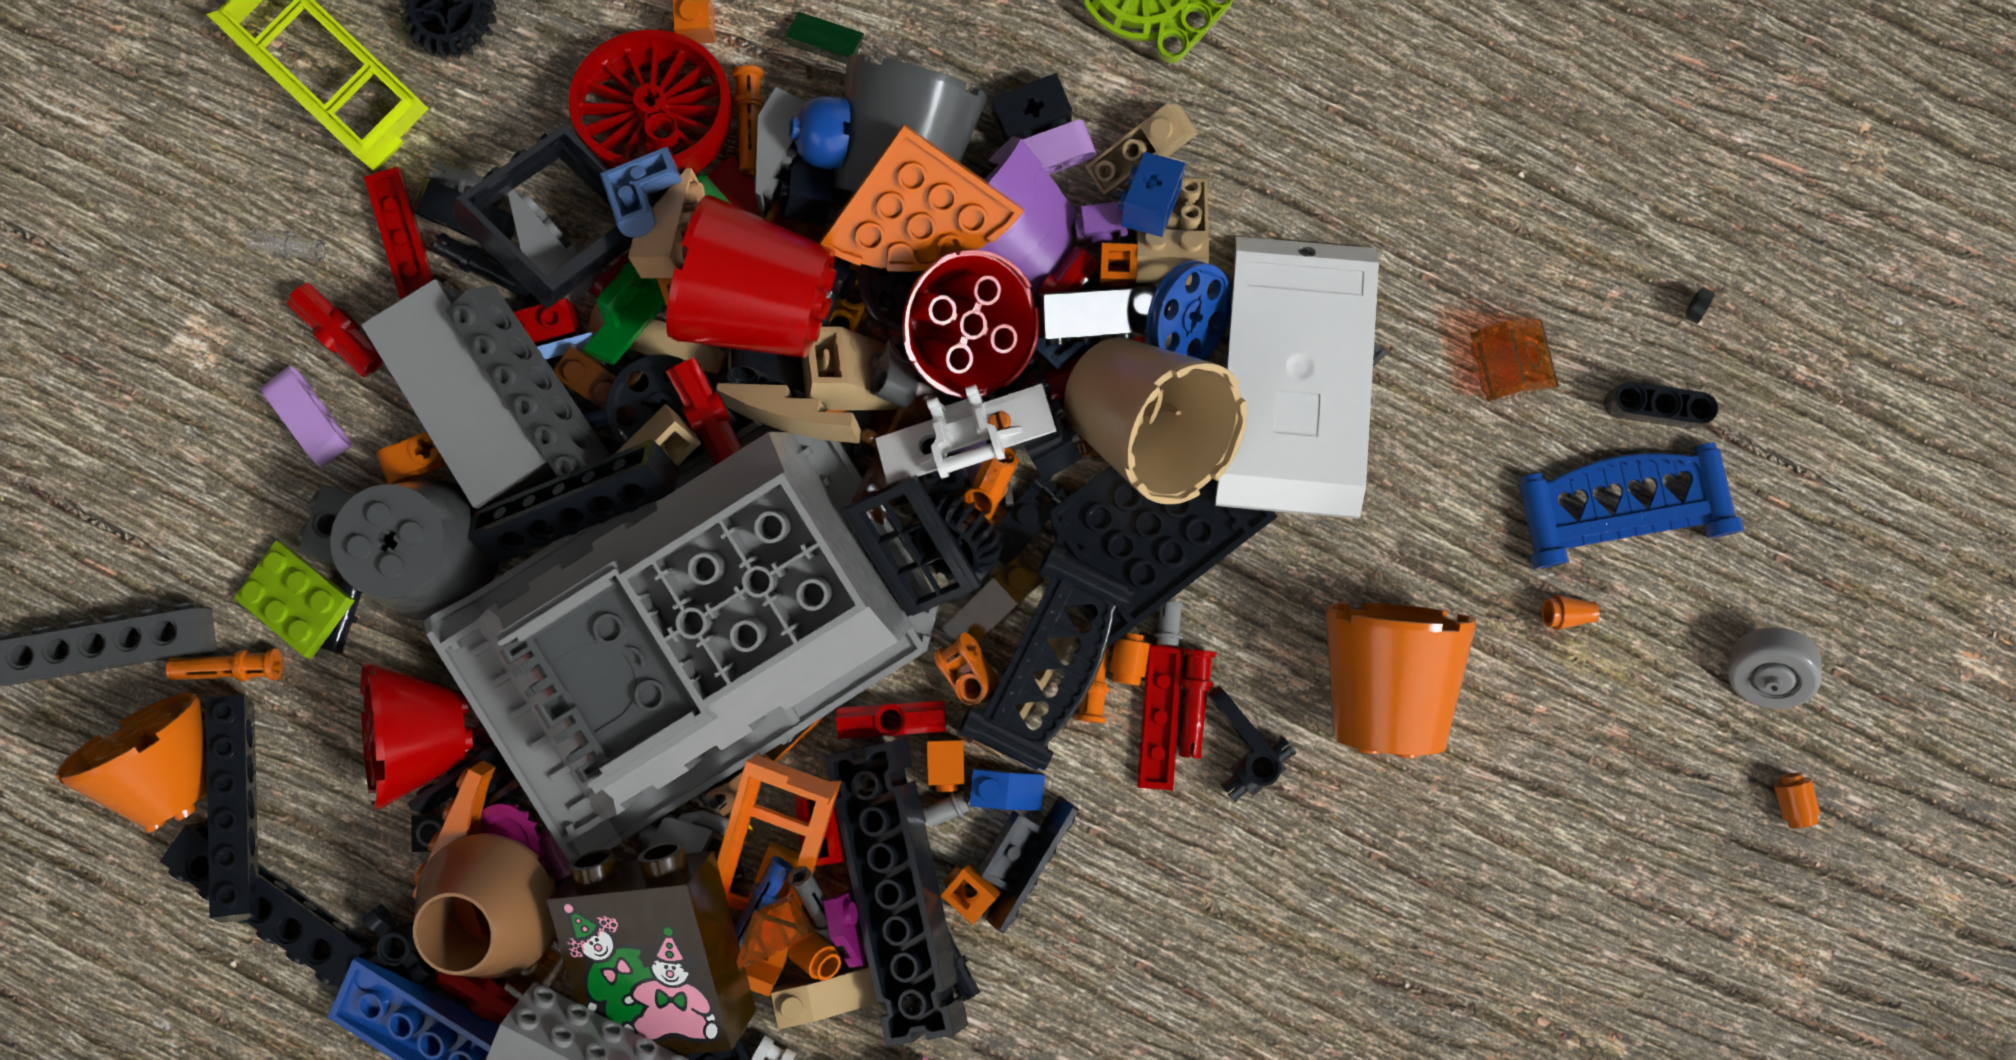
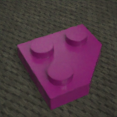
(845, 927)

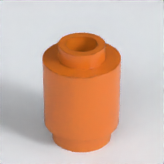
(1129, 659)
(1797, 800)
(815, 957)

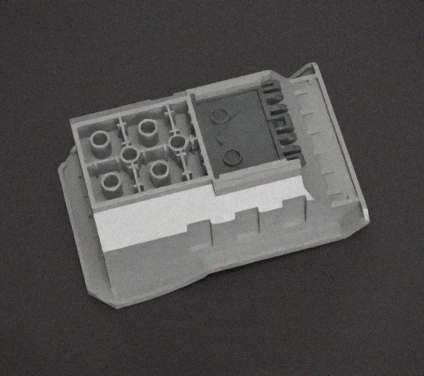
(724, 603)

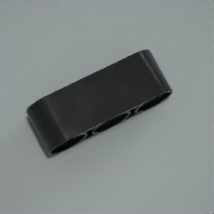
(437, 205)
(765, 369)
(1677, 403)

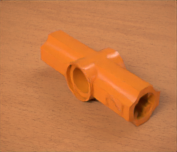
(992, 482)

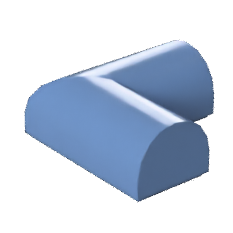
(632, 183)

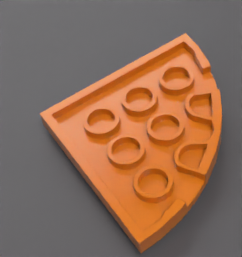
(918, 209)

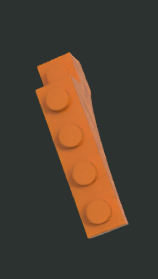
(463, 819)

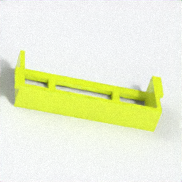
(385, 136)

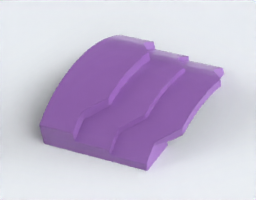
(1043, 232)

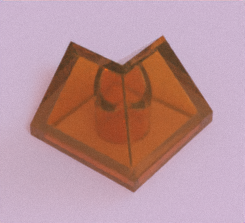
(773, 931)

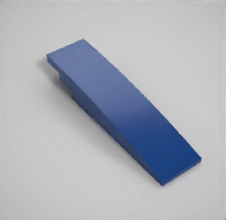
(408, 1018)

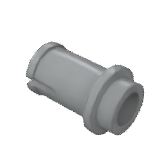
(1169, 624)
(946, 809)

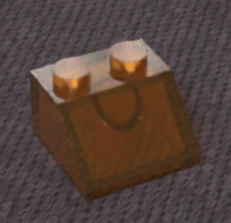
(1513, 359)

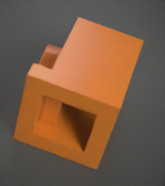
(1118, 265)
(969, 906)

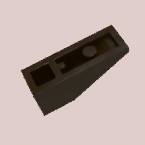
(995, 600)

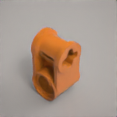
(409, 459)
(965, 668)

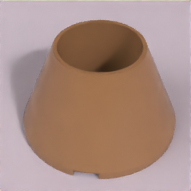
(509, 890)

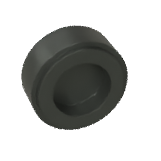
(1699, 305)

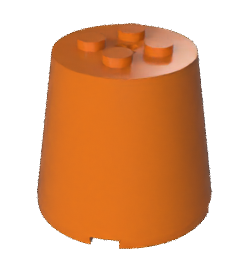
(1396, 675)

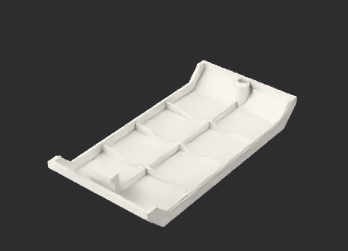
(1306, 376)

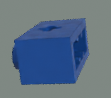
(1151, 194)

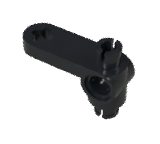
(1244, 779)

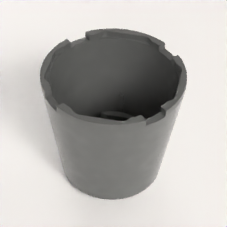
(897, 94)
(433, 556)

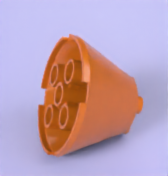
(148, 766)

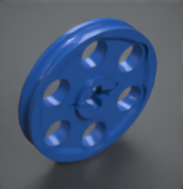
(1190, 309)

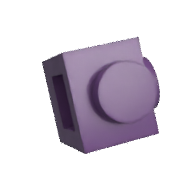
(1101, 224)

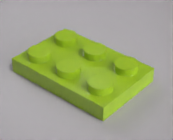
(294, 599)

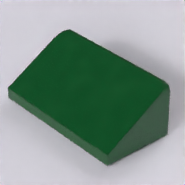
(823, 38)

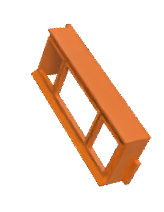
(757, 770)

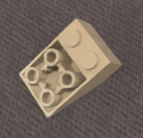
(1183, 239)
(840, 371)

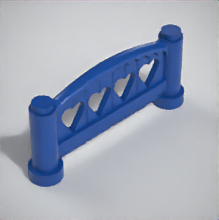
(1555, 530)

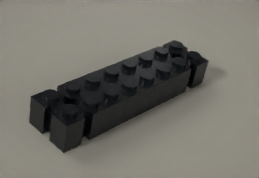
(896, 893)

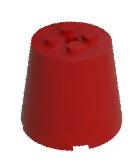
(749, 283)

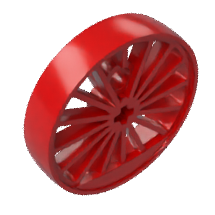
(670, 106)

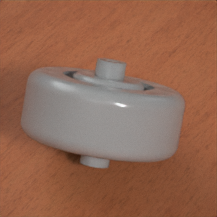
(1775, 668)

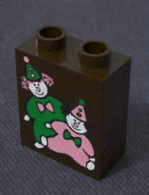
(655, 946)

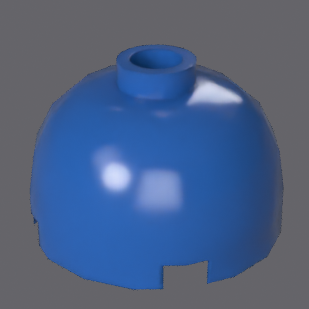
(821, 131)

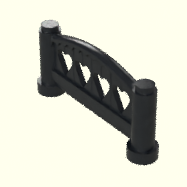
(1070, 584)

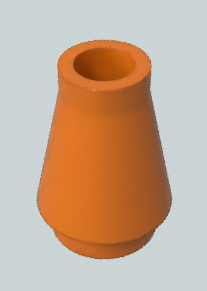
(1567, 612)

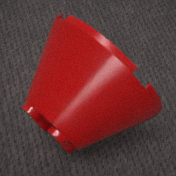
(970, 323)
(409, 731)

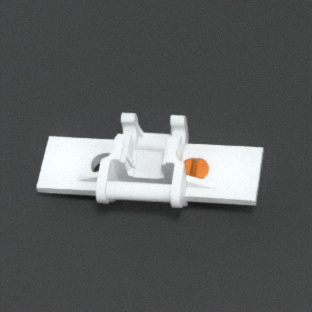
(958, 425)

